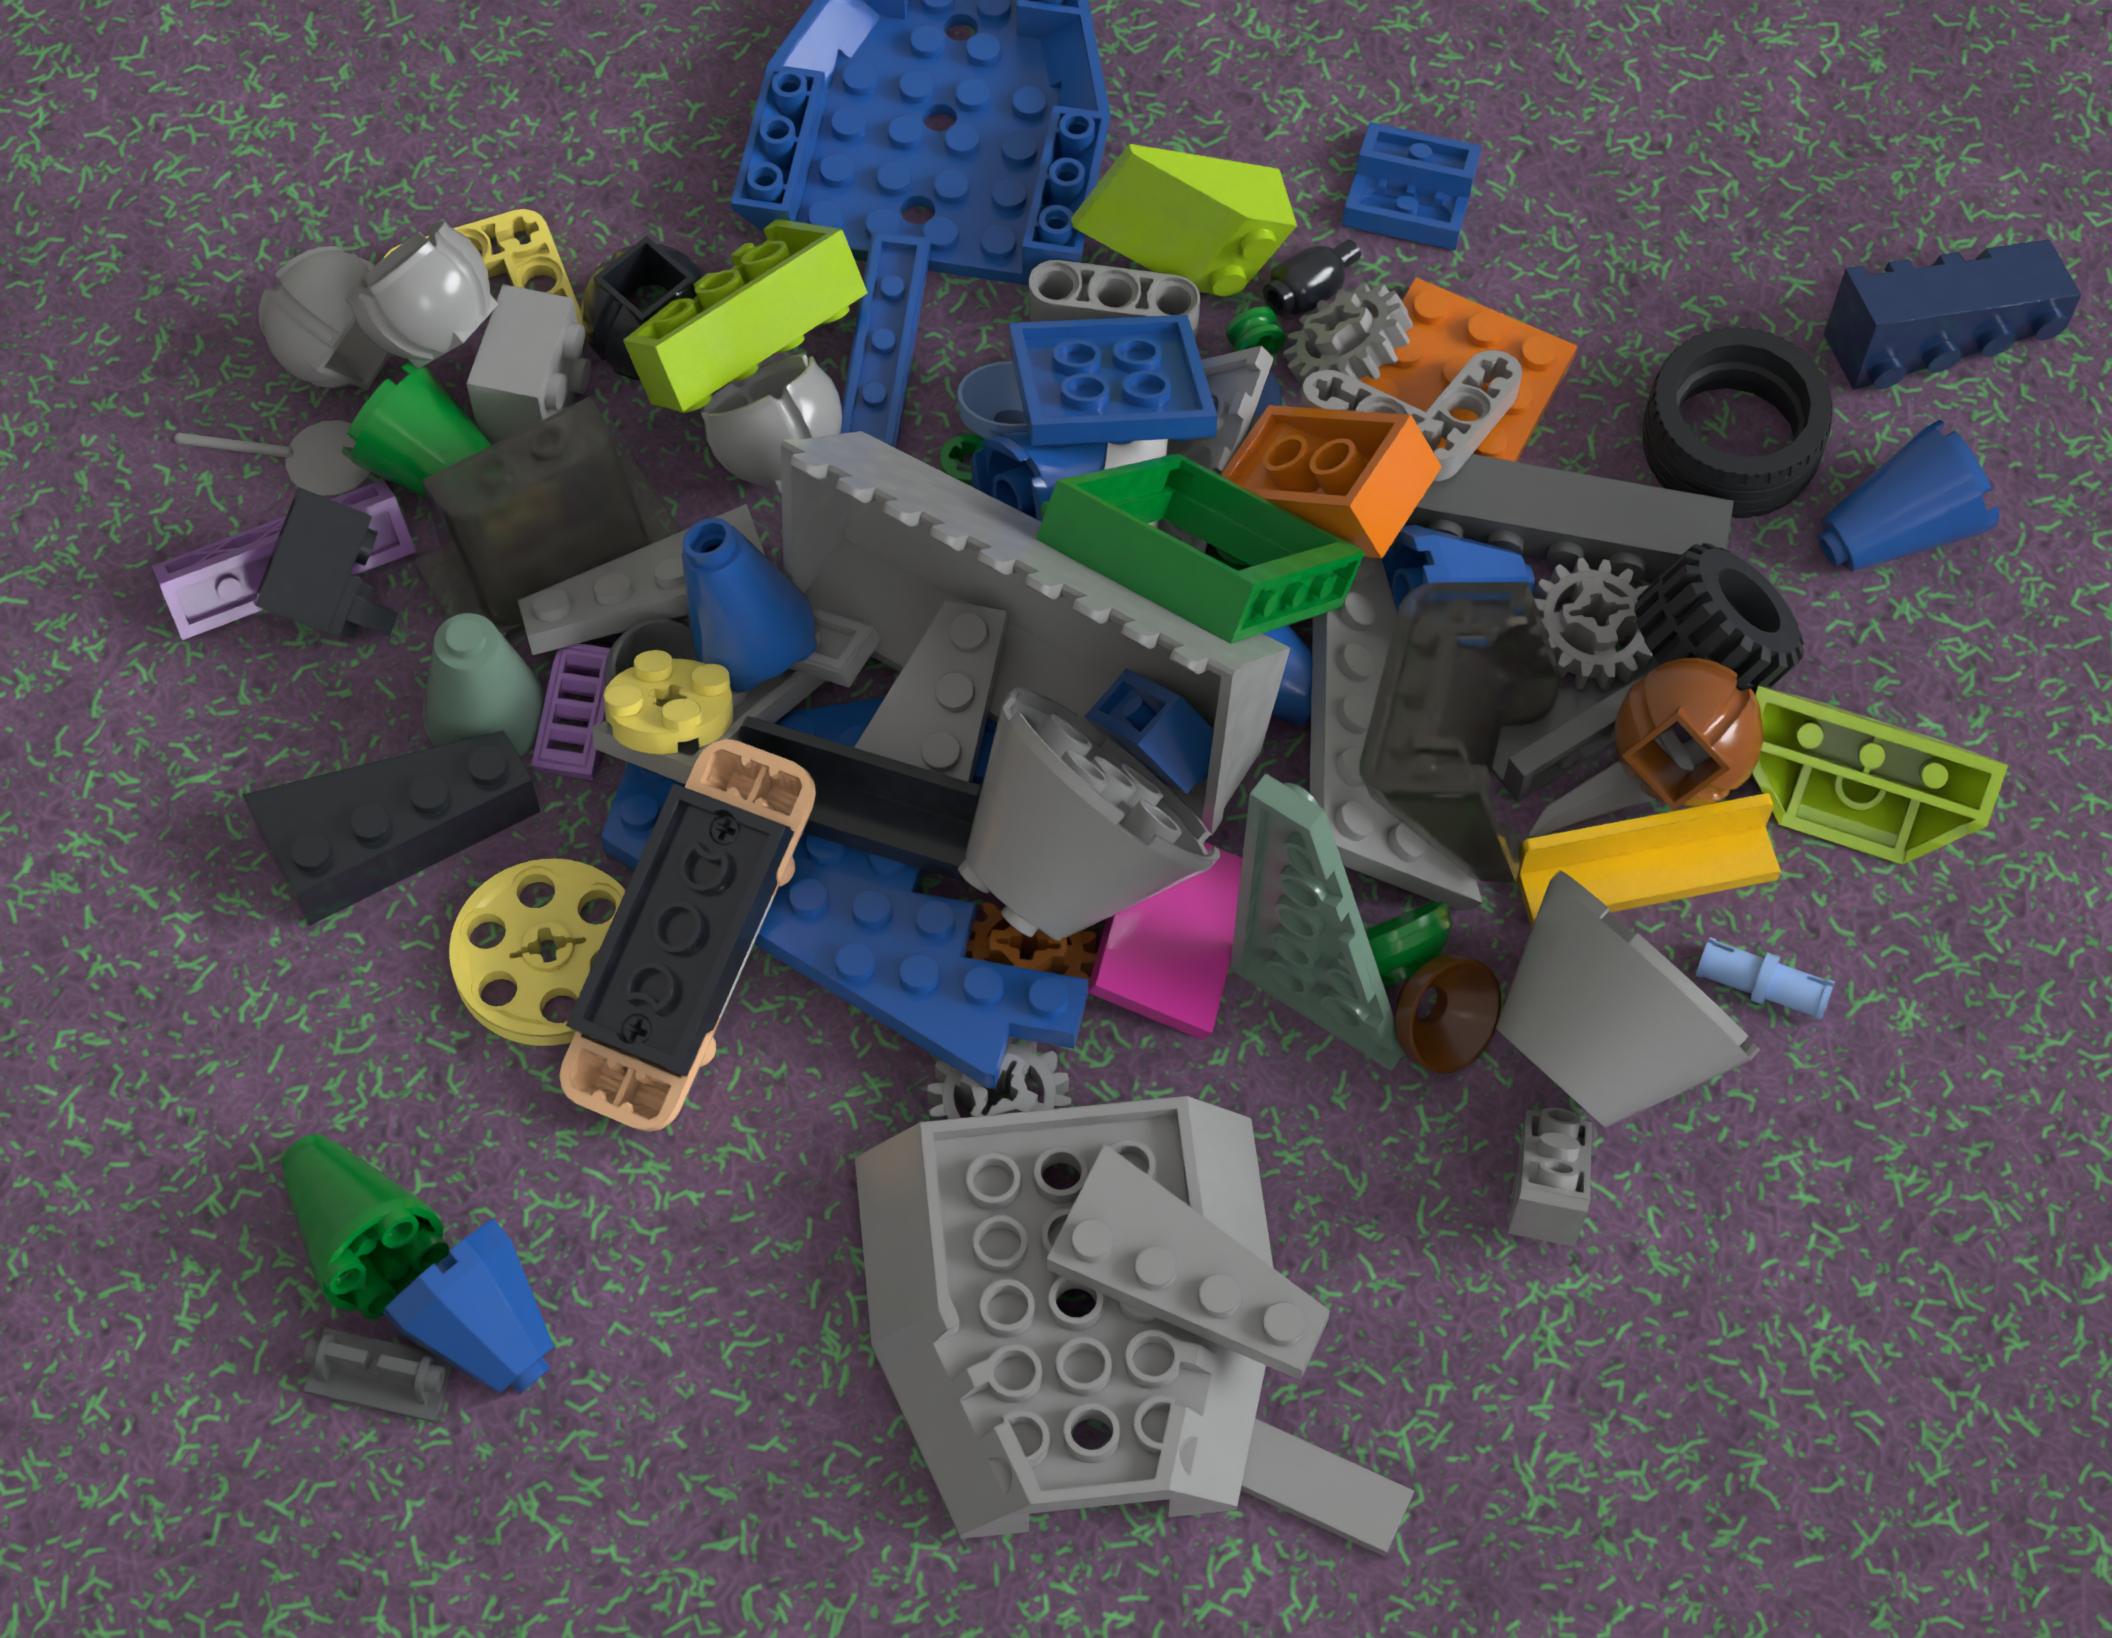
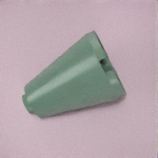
(480, 686)

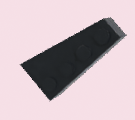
(389, 818)

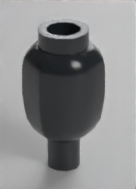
(1309, 277)

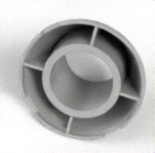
(1612, 1011)

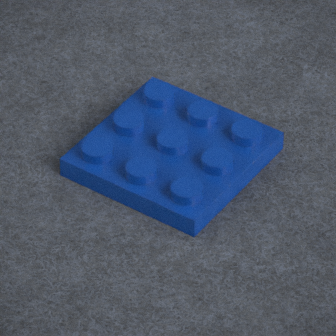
(1111, 380)

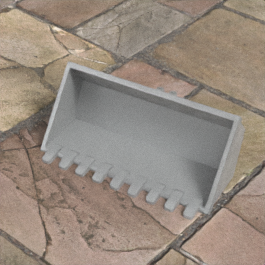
(897, 538)

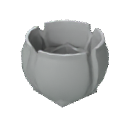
(424, 296)
(313, 325)
(773, 405)

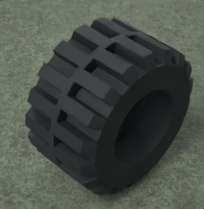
(1723, 613)

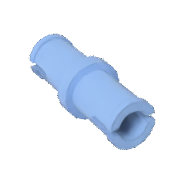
(1765, 978)

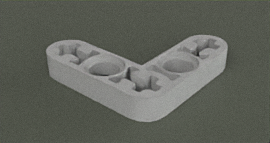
(1342, 392)

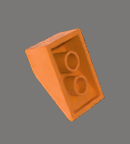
(1338, 470)

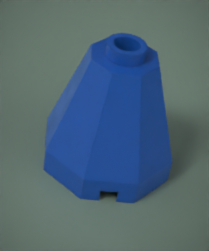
(1435, 556)
(477, 1313)

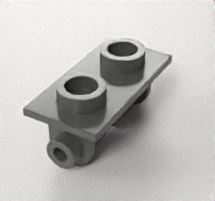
(376, 1374)

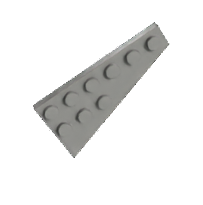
(1346, 676)

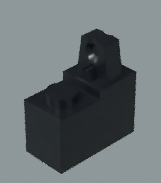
(313, 566)

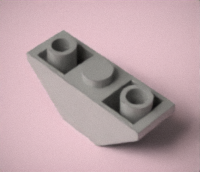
(1552, 1177)

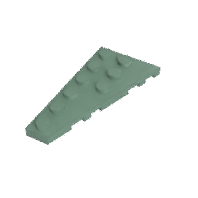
(1301, 924)

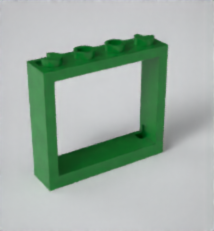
(1294, 564)

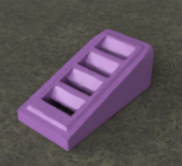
(576, 671)

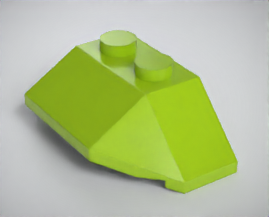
(1869, 779)

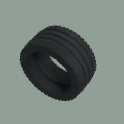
(1748, 363)

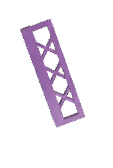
(222, 578)

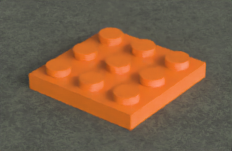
(1444, 339)

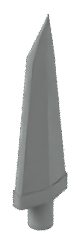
(1612, 789)

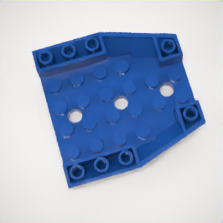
(849, 148)

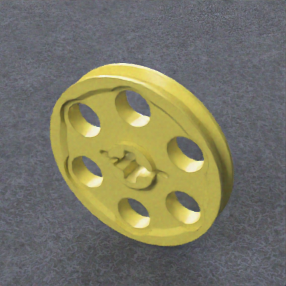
(517, 954)

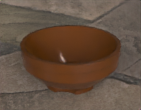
(1460, 1021)

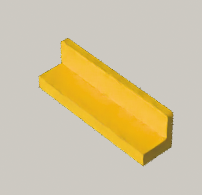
(1656, 855)

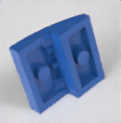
(1411, 186)

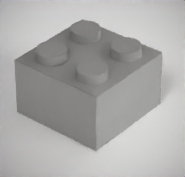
(527, 362)

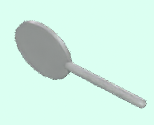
(312, 458)

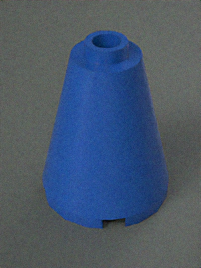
(1026, 473)
(1911, 503)

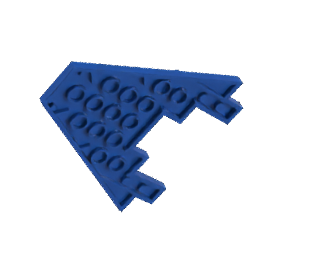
(875, 939)

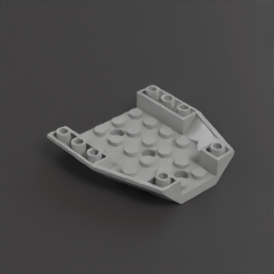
(989, 1360)

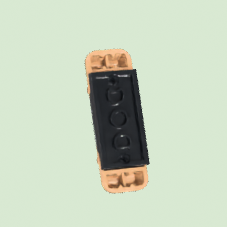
(684, 934)

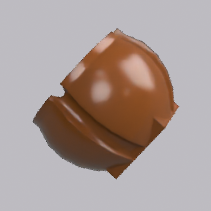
(1711, 710)

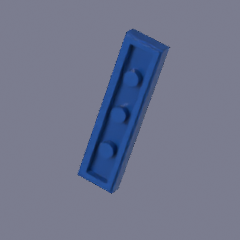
(885, 335)

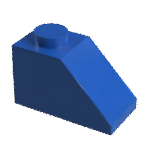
(1156, 729)

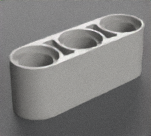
(1090, 288)

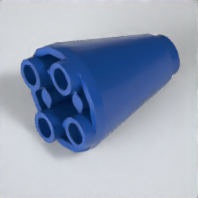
(742, 606)

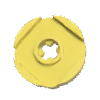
(693, 700)

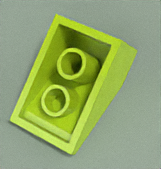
(1189, 215)

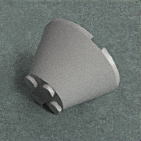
(1074, 824)

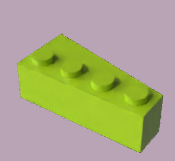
(745, 314)

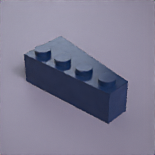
(1947, 311)

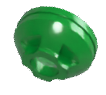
(1409, 941)

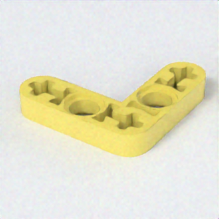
(518, 260)

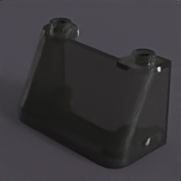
(1451, 678)

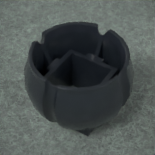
(611, 317)

